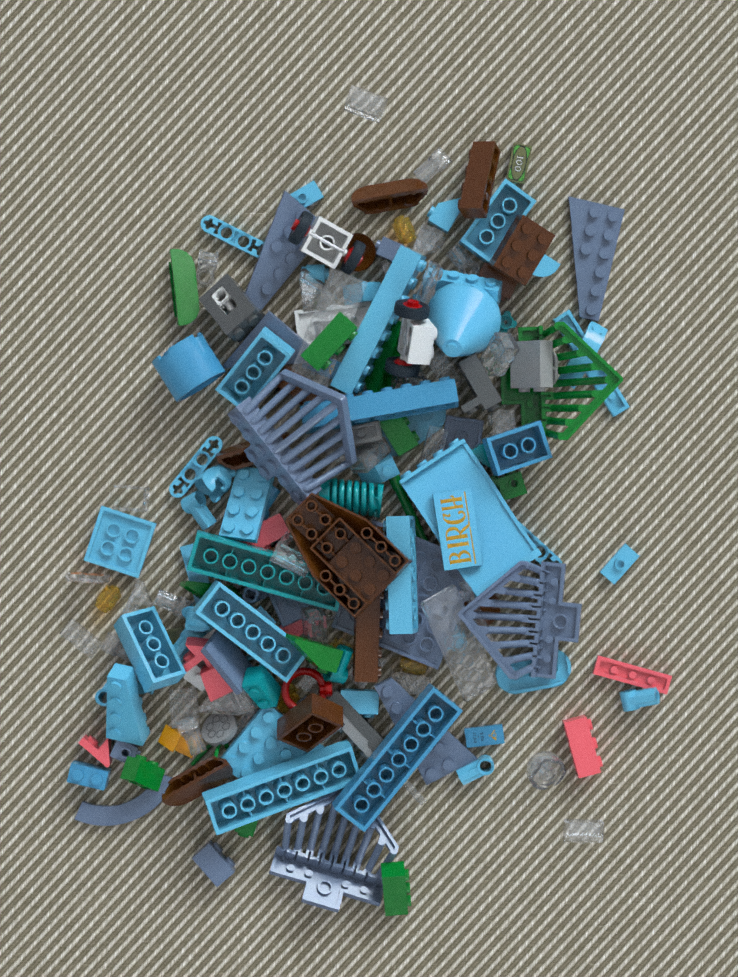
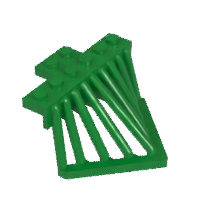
(533, 403)

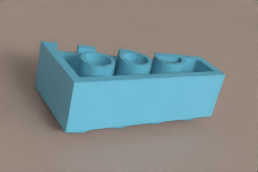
(124, 707)

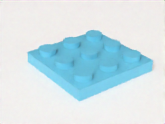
(120, 541)

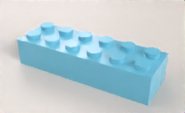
(402, 592)
(249, 630)

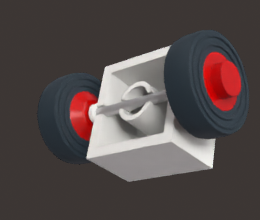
(326, 242)
(415, 339)

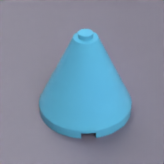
(463, 319)

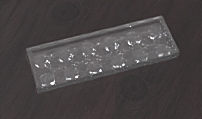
(340, 294)
(458, 644)

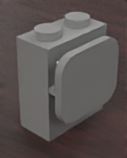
(534, 366)

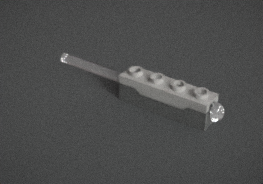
(365, 736)

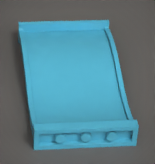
(499, 532)

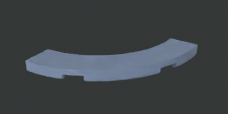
(123, 812)

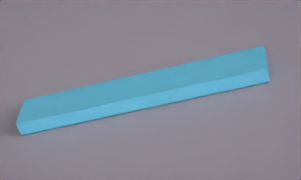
(615, 401)

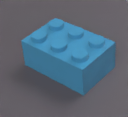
(517, 448)

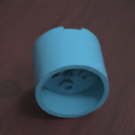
(188, 367)

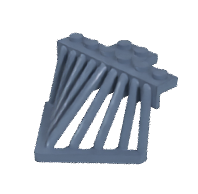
(273, 454)
(553, 620)
(325, 879)

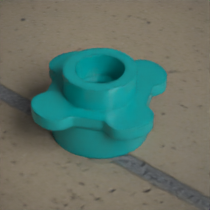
(510, 322)

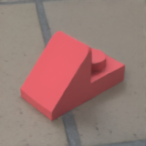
(195, 655)
(101, 753)

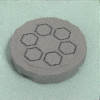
(219, 729)

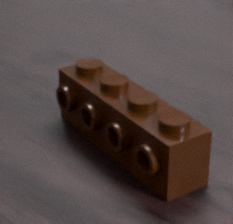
(479, 179)

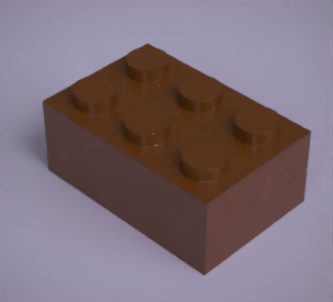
(521, 250)
(310, 722)

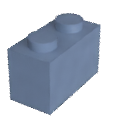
(214, 863)

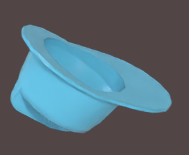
(193, 621)

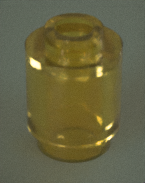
(404, 229)
(108, 598)
(412, 666)

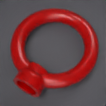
(325, 687)

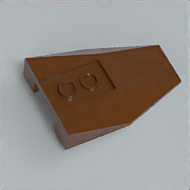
(345, 552)

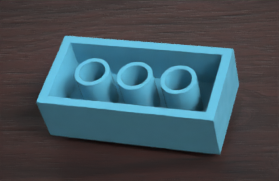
(487, 233)
(255, 367)
(149, 649)

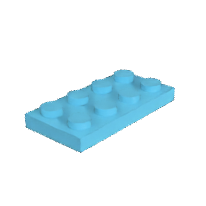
(246, 505)

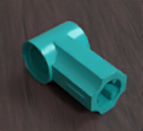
(342, 671)

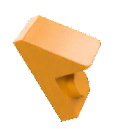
(173, 741)

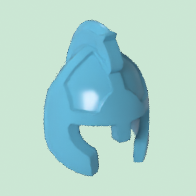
(215, 481)

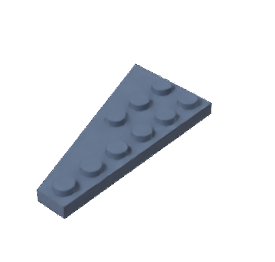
(594, 242)
(278, 255)
(446, 755)

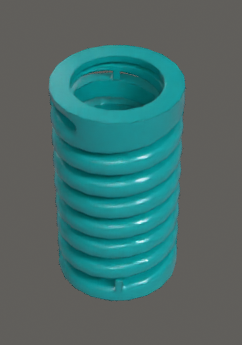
(353, 497)

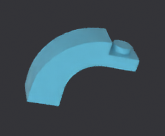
(594, 338)

